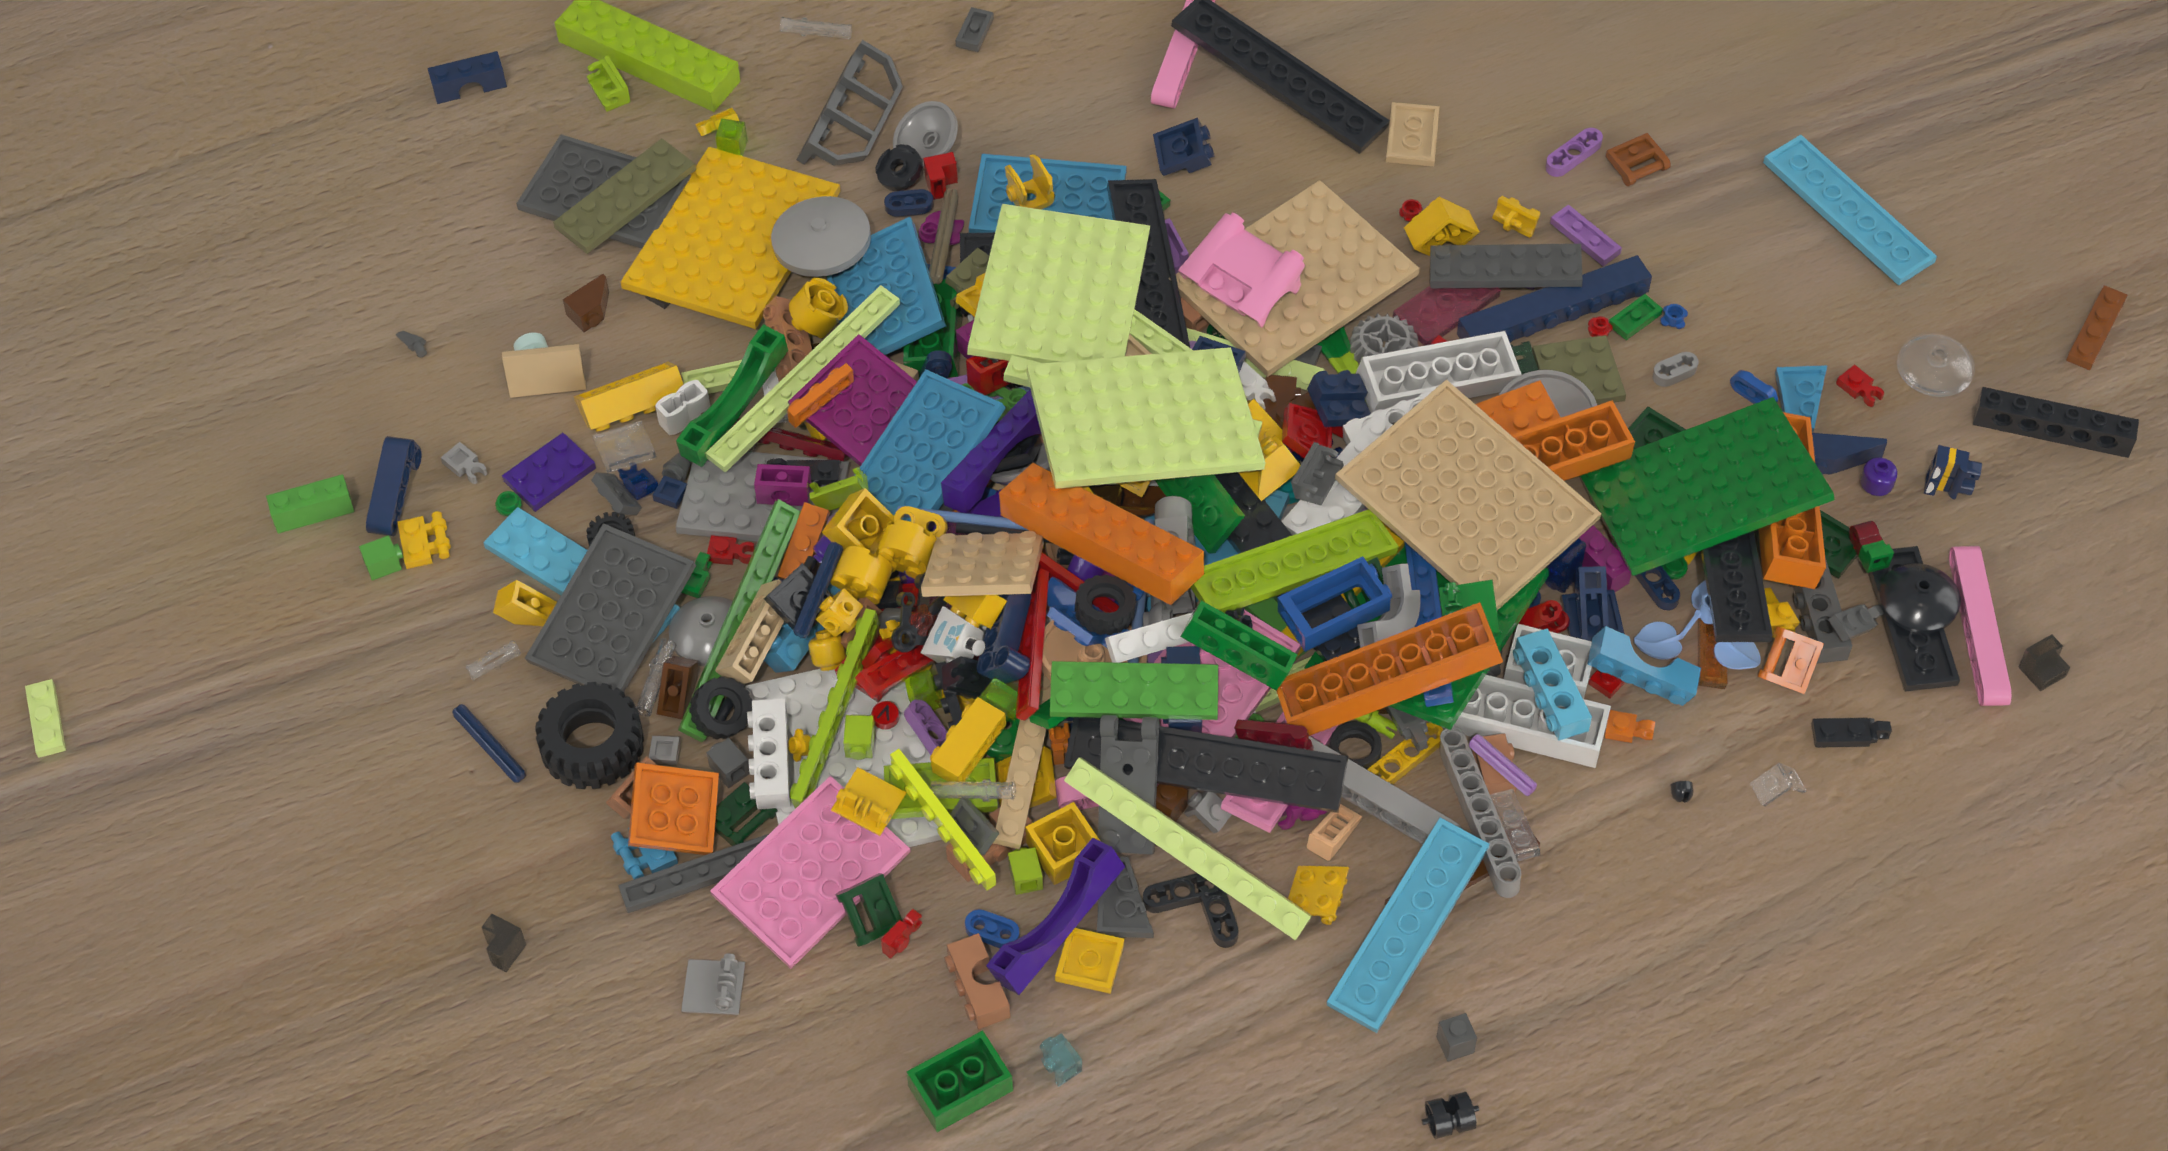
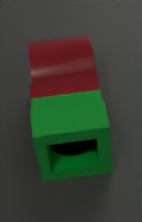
(1870, 546)

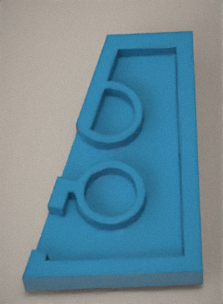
(1801, 389)

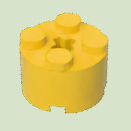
(817, 307)
(906, 547)
(862, 574)

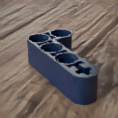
(390, 485)
(1003, 642)

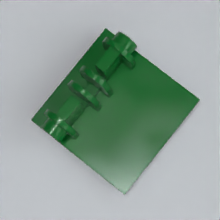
(1458, 597)

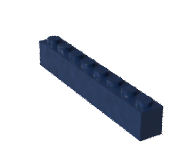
(1558, 305)

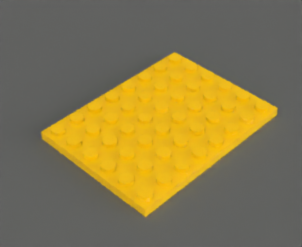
(717, 238)

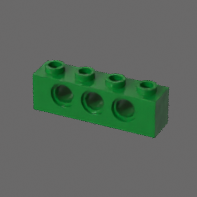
(1239, 645)

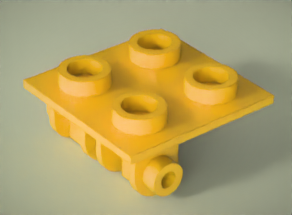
(868, 801)
(1319, 890)

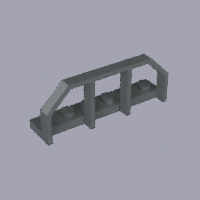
(837, 98)

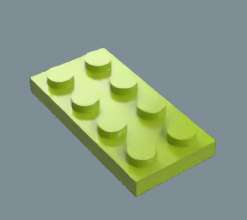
(909, 809)

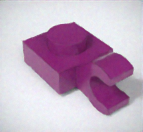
(1302, 813)

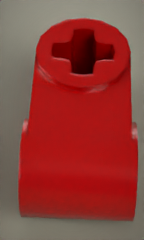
(1543, 618)

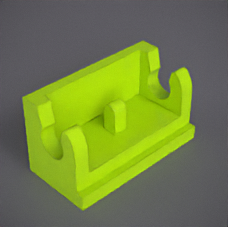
(608, 84)
(835, 494)

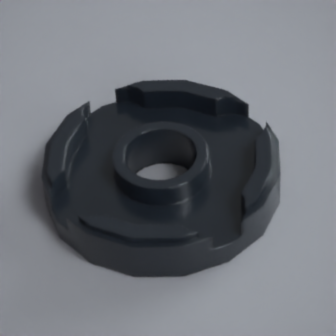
(906, 175)

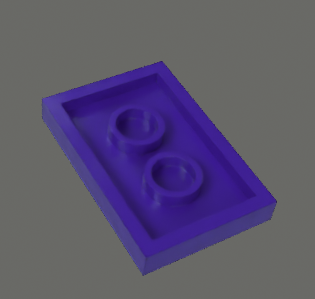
(549, 471)

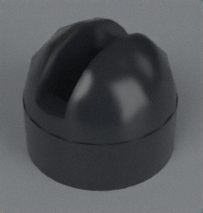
(1682, 791)

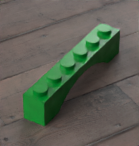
(758, 363)

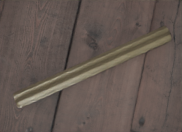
(943, 236)

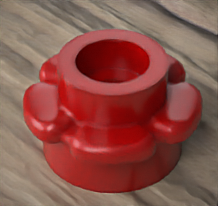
(1410, 209)
(1599, 326)

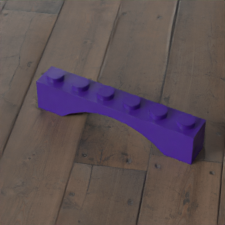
(969, 478)
(1091, 875)

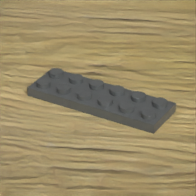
(1506, 266)

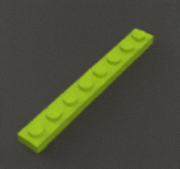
(838, 701)

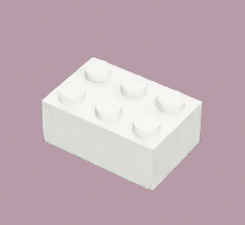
(1573, 651)

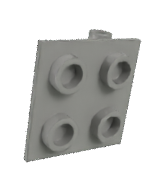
(713, 986)

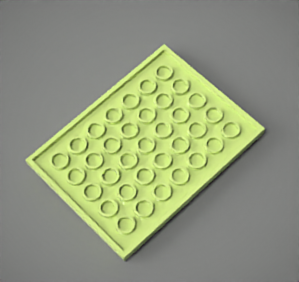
(1058, 287)
(1144, 417)

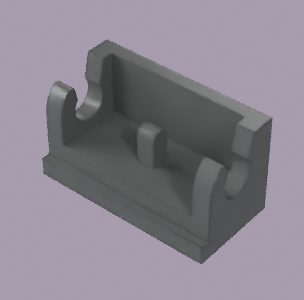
(1316, 474)

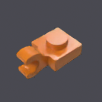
(1623, 727)
(1059, 743)

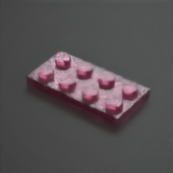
(1439, 309)

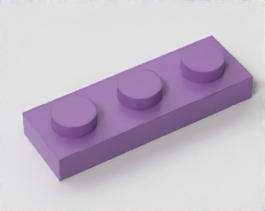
(1583, 232)

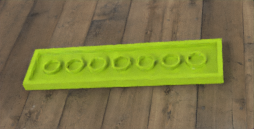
(1292, 561)

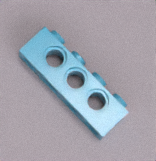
(1541, 648)

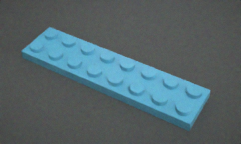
(1850, 209)
(541, 552)
(1408, 925)

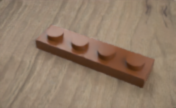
(2096, 327)

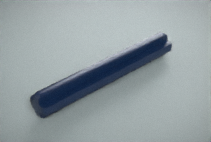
(818, 590)
(489, 743)

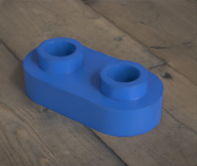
(1751, 387)
(993, 929)

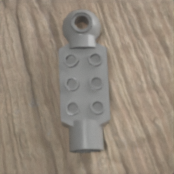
(1175, 517)

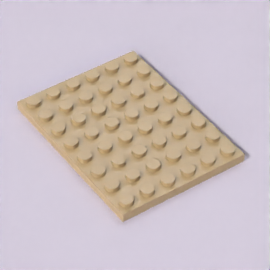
(1343, 276)
(1467, 494)

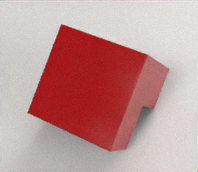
(939, 172)

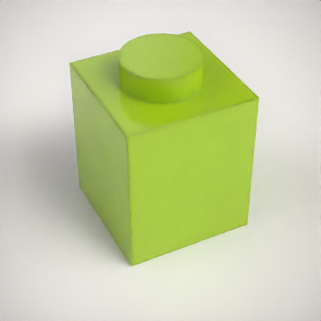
(859, 737)
(1025, 870)

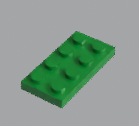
(1213, 509)

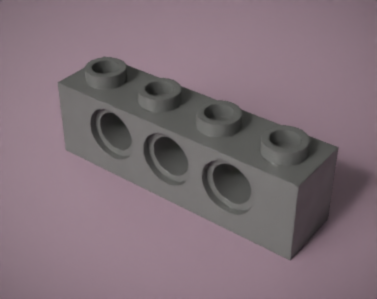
(1816, 622)

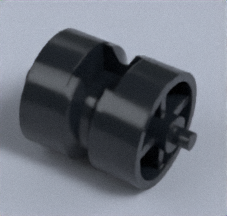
(1450, 1115)

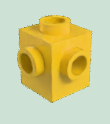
(835, 616)

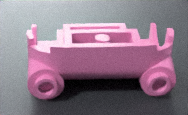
(1243, 269)

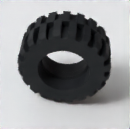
(585, 706)

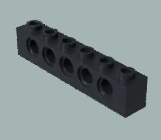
(2056, 422)

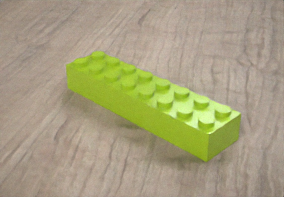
(648, 52)

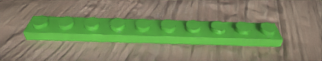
(758, 572)

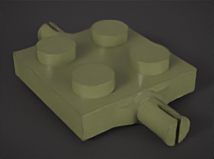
(966, 272)

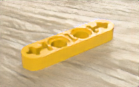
(1404, 761)

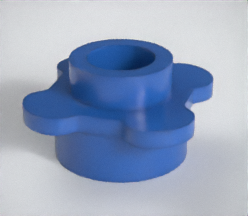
(1671, 311)

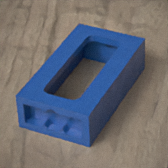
(1351, 575)

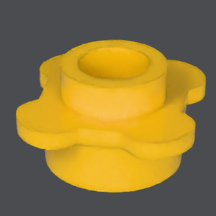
(799, 745)

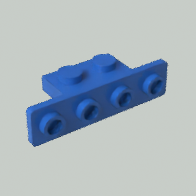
(1062, 603)

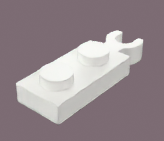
(1255, 386)

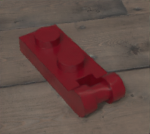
(1274, 733)

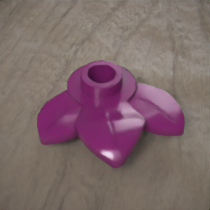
(928, 229)

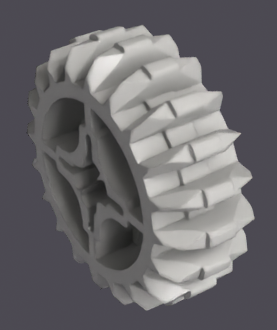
(1369, 336)

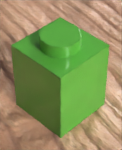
(381, 557)

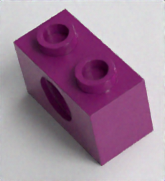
(782, 483)

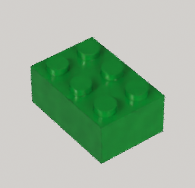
(959, 1081)

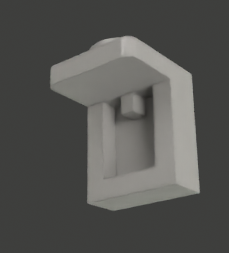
(1208, 810)

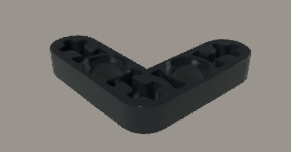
(1205, 896)

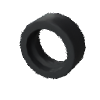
(1362, 731)

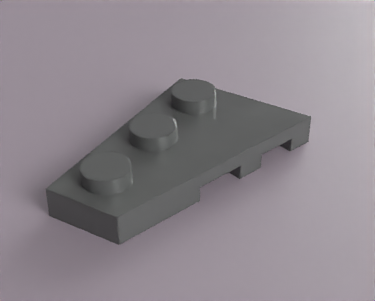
(1122, 909)

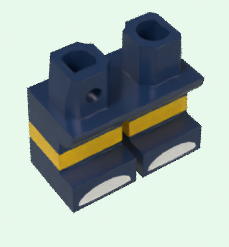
(1951, 472)

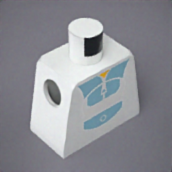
(953, 638)

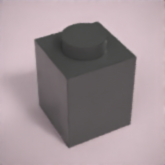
(728, 762)
(1456, 1037)

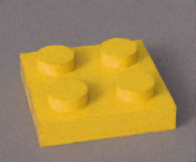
(1090, 960)

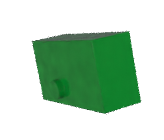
(939, 340)

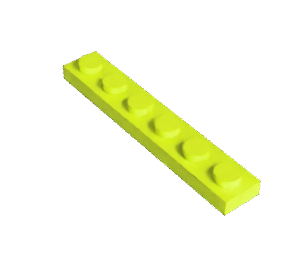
(947, 827)

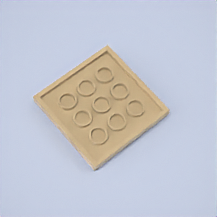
(983, 564)

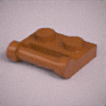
(1634, 153)

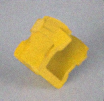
(1040, 186)

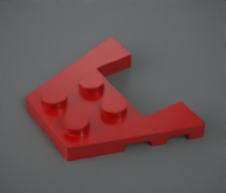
(1304, 427)

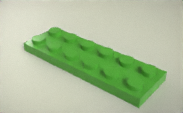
(1134, 690)

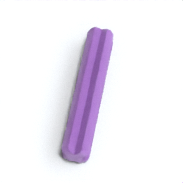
(1502, 765)

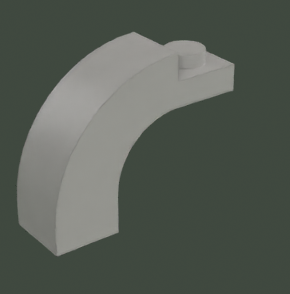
(1403, 607)

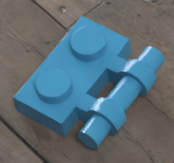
(651, 858)

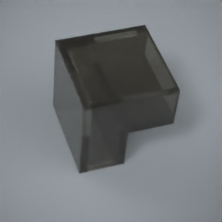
(2043, 663)
(504, 942)

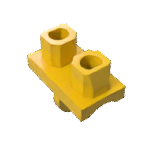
(1515, 216)

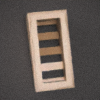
(1325, 845)

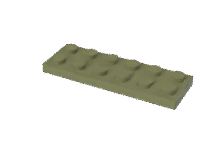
(624, 196)

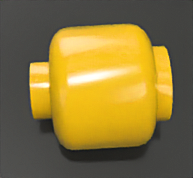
(826, 650)

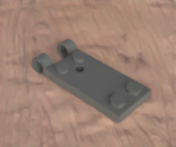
(1142, 781)

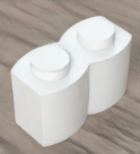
(680, 408)

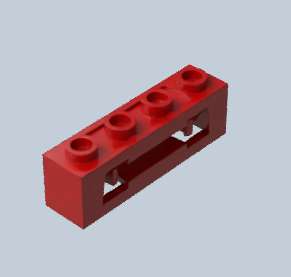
(988, 378)

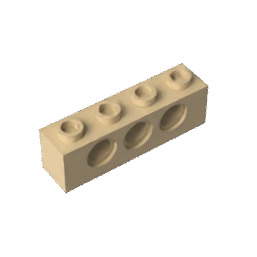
(752, 638)

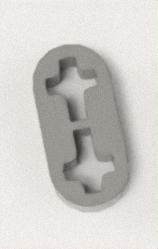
(1676, 371)

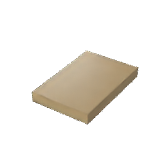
(1412, 134)
(544, 370)

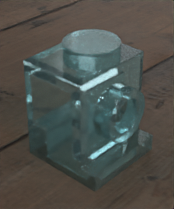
(1060, 1059)

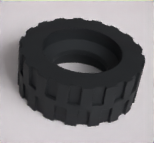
(1105, 587)
(700, 707)

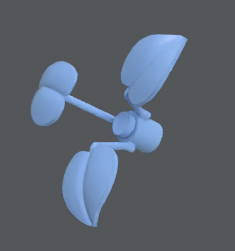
(1662, 642)

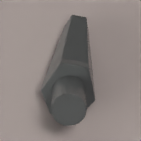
(413, 342)

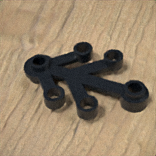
(910, 631)

